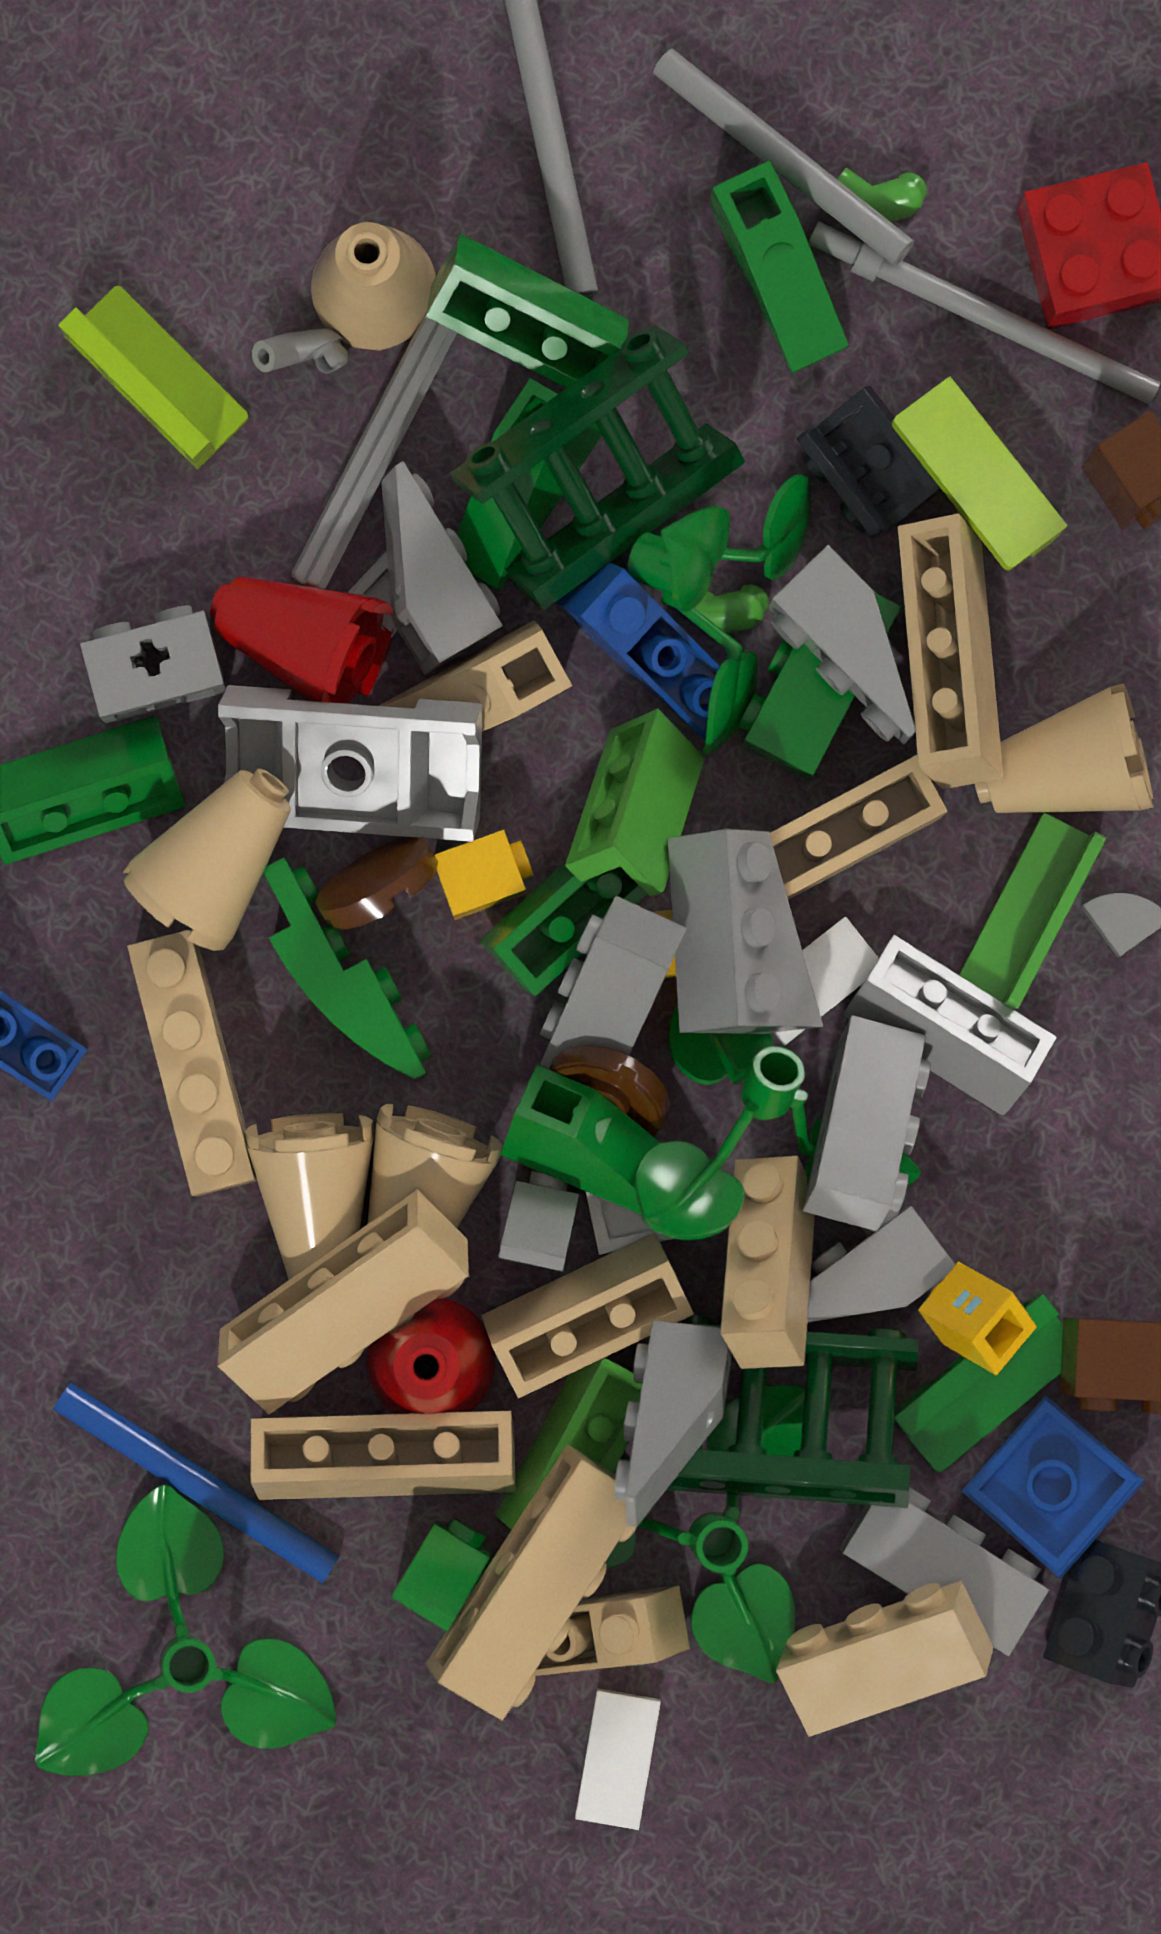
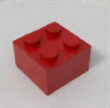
(1094, 244)

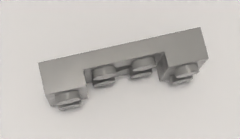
(416, 761)

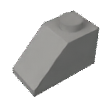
(539, 1222)

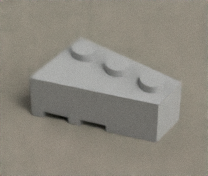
(741, 948)

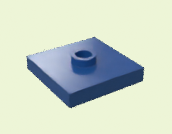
(1053, 1486)

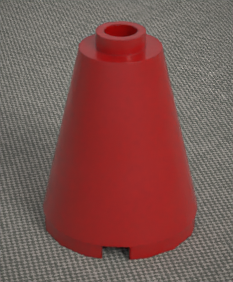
(306, 636)
(463, 1355)

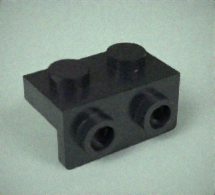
(867, 464)
(1107, 1615)

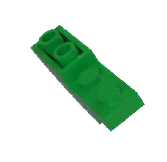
(352, 998)

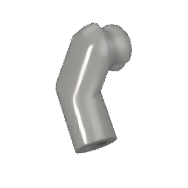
(300, 346)

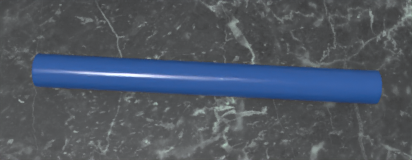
(196, 1482)

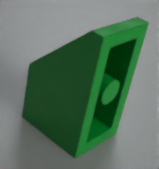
(443, 1572)

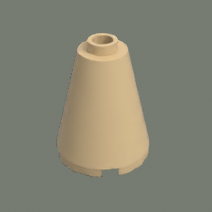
(372, 286)
(1075, 761)
(212, 858)
(428, 1155)
(311, 1182)

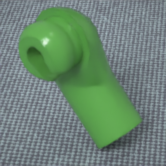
(892, 199)
(736, 609)

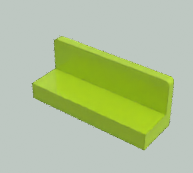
(155, 375)
(979, 474)

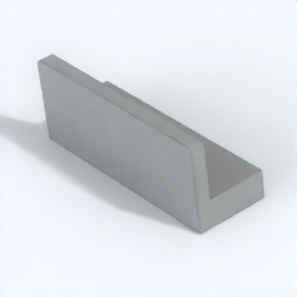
(968, 1032)

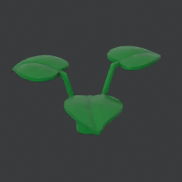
(683, 569)
(676, 1182)
(752, 1612)
(271, 1697)

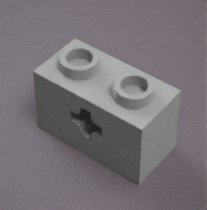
(130, 691)

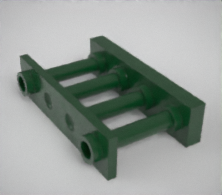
(639, 505)
(811, 1471)

